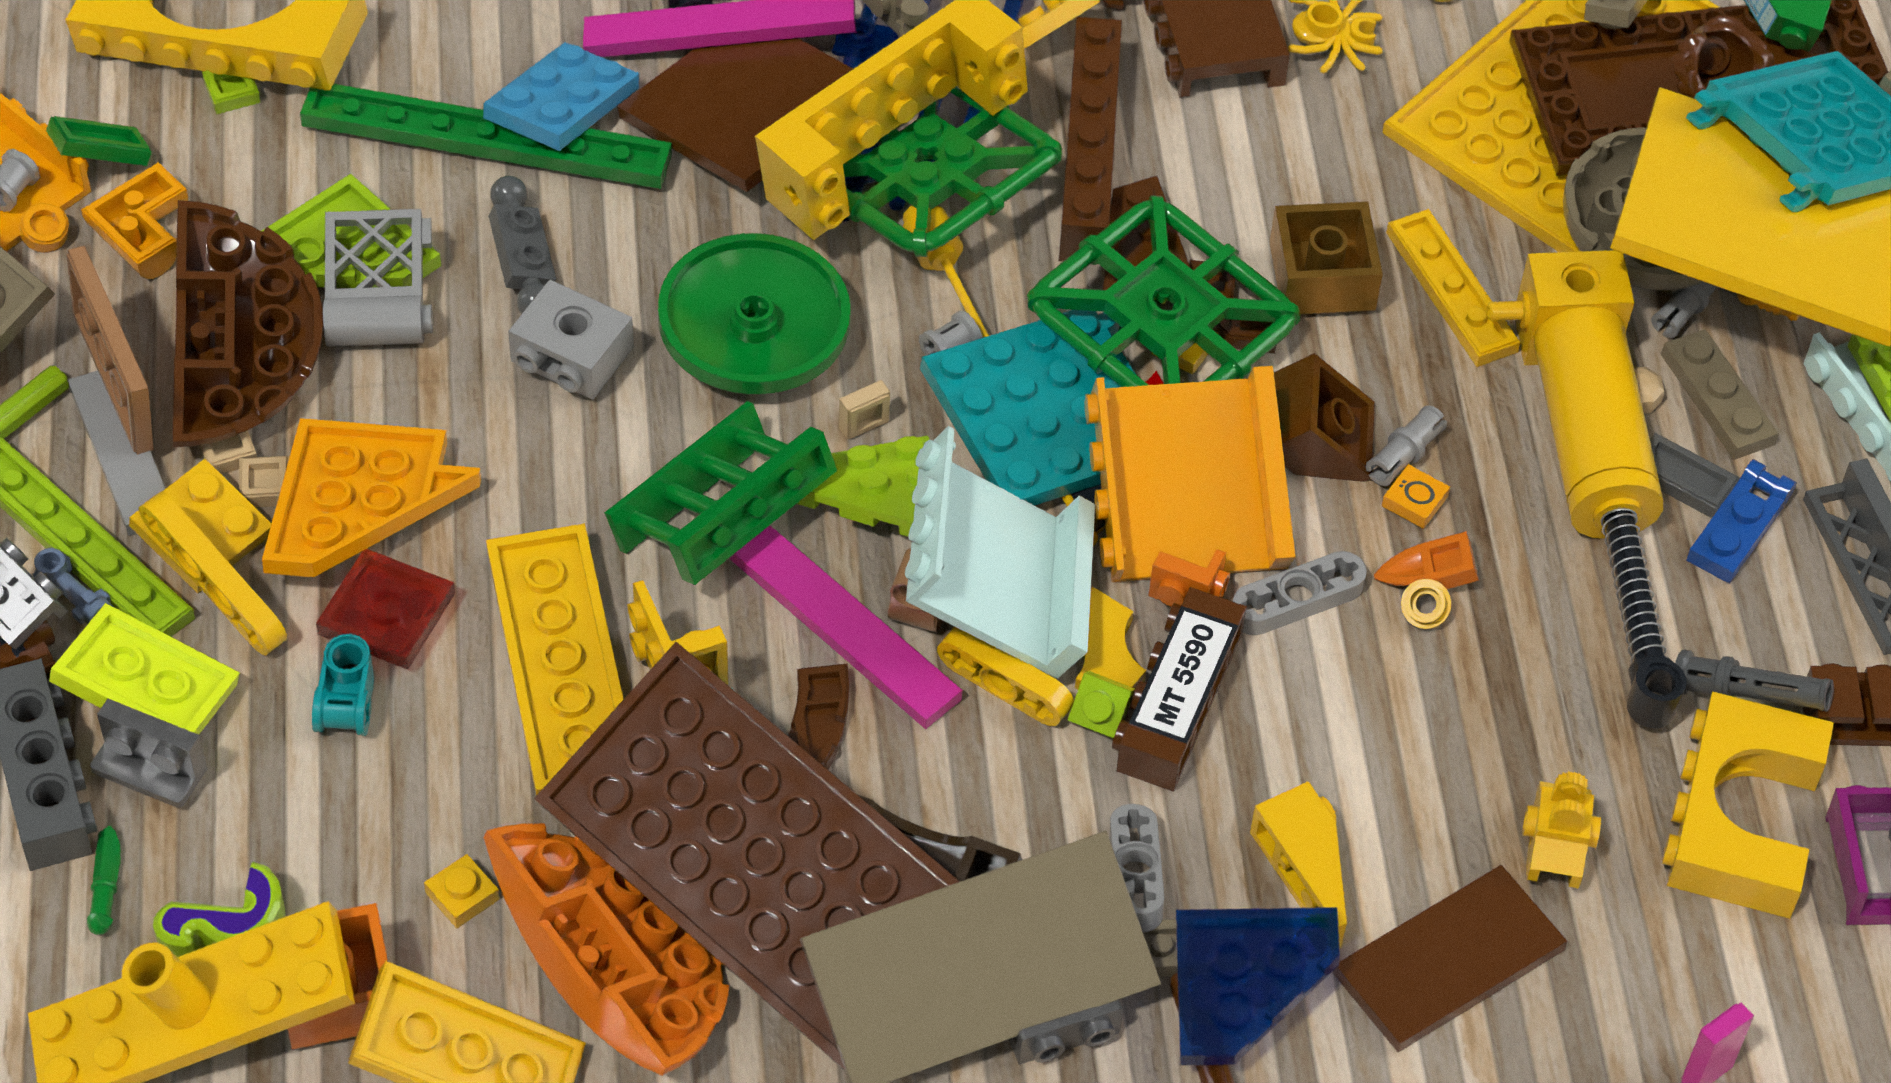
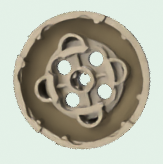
(1595, 200)

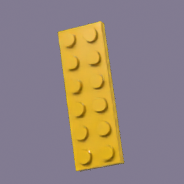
(554, 642)

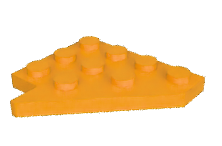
(355, 488)

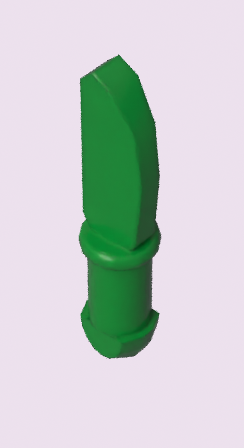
(104, 881)

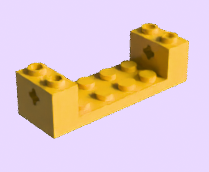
(805, 150)

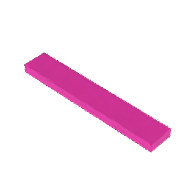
(715, 25)
(848, 627)

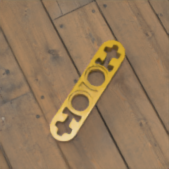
(213, 573)

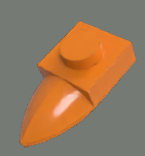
(1443, 560)

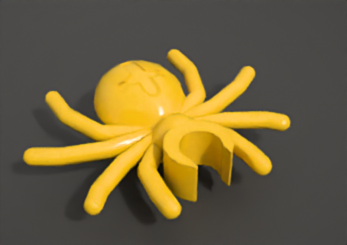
(1327, 25)

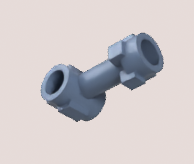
(58, 568)

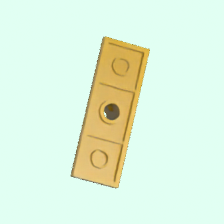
(195, 1004)

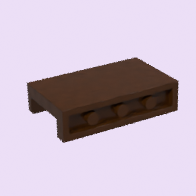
(1218, 40)

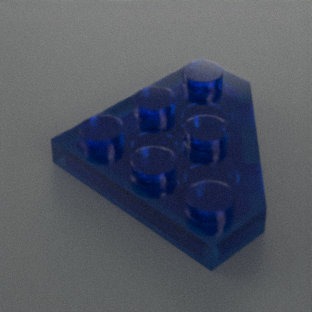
(1246, 974)

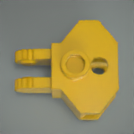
(1561, 828)

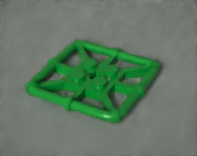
(958, 162)
(1162, 278)

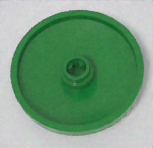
(754, 313)

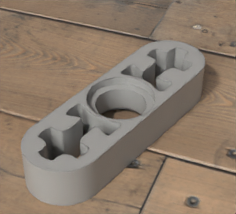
(1310, 575)
(1145, 851)

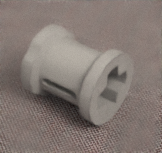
(15, 174)
(956, 332)

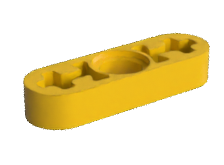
(1006, 677)

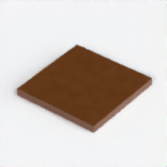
(725, 96)

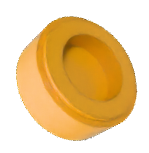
(44, 227)

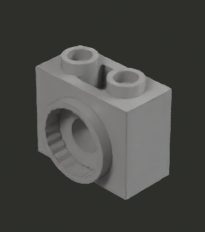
(571, 339)

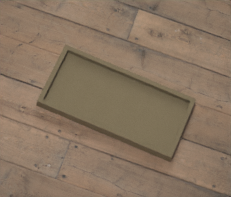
(979, 961)

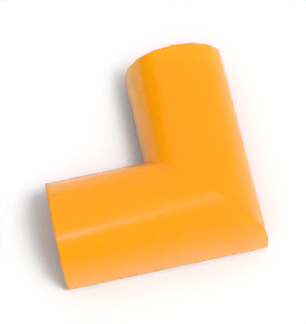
(129, 219)

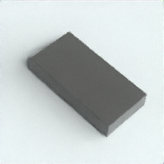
(1690, 476)

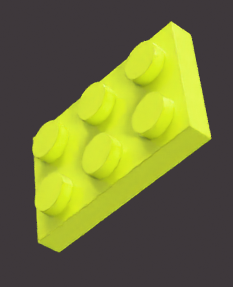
(143, 670)

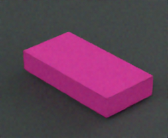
(1718, 1045)

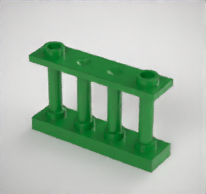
(741, 512)

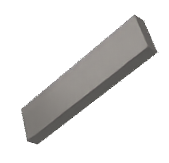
(129, 476)

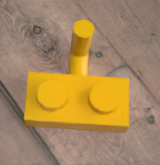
(1039, 23)

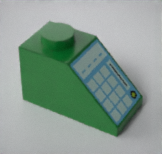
(1791, 22)

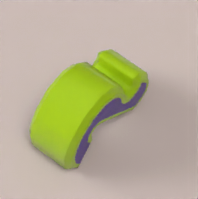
(194, 926)

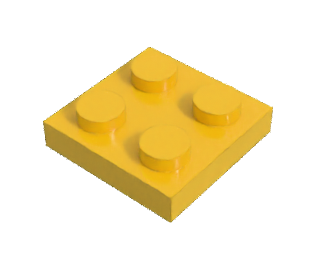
(217, 511)

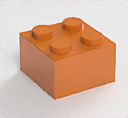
(364, 957)

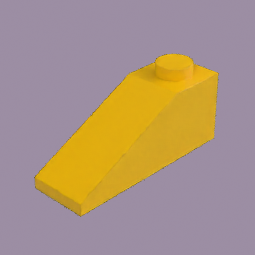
(1302, 845)

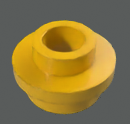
(1417, 590)

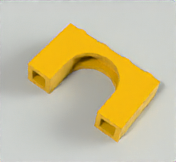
(1711, 851)

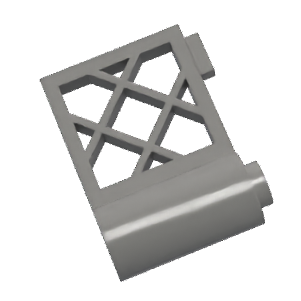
(384, 312)

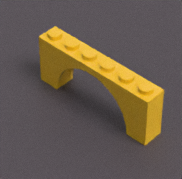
(293, 47)

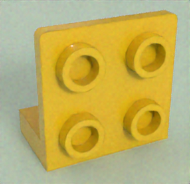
(652, 641)

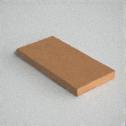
(110, 350)

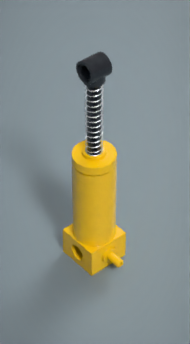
(1574, 327)

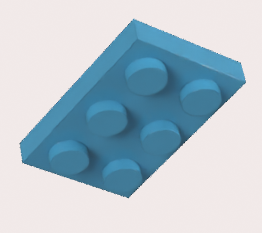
(561, 96)

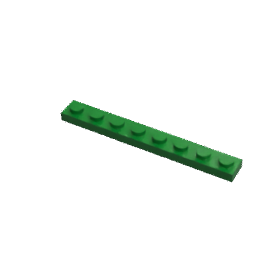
(468, 133)

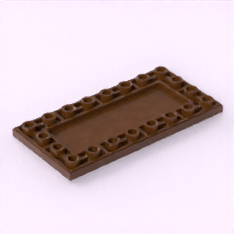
(1606, 79)

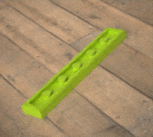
(92, 551)

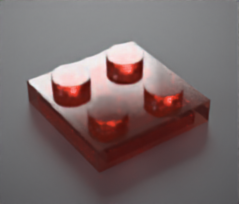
(387, 607)

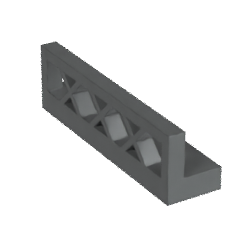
(1872, 515)

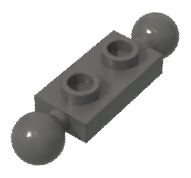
(519, 240)

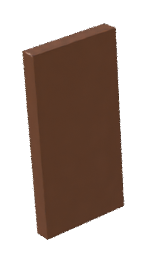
(1449, 958)

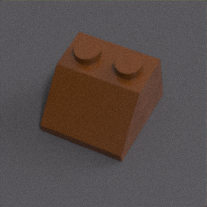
(1323, 421)

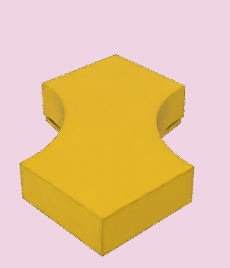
(1106, 642)

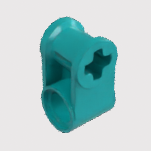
(344, 695)

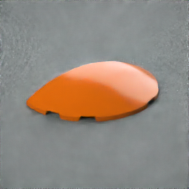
(608, 947)

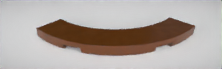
(821, 711)

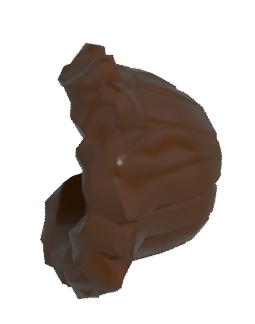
(1718, 51)

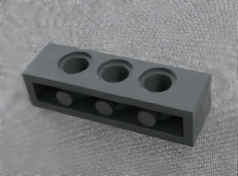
(52, 832)

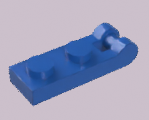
(1740, 522)

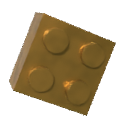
(1326, 256)

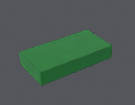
(98, 140)

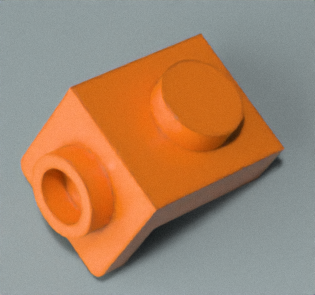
(1174, 576)

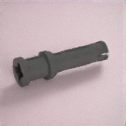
(1727, 675)

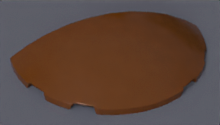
(242, 325)

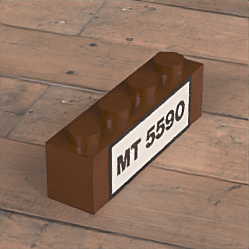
(1180, 688)

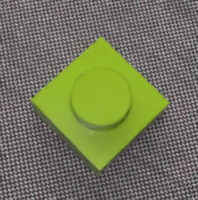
(1100, 704)

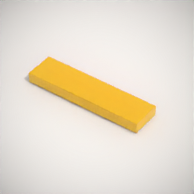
(1452, 287)

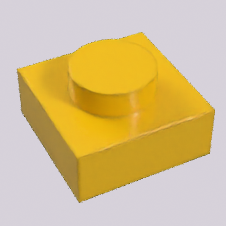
(461, 891)

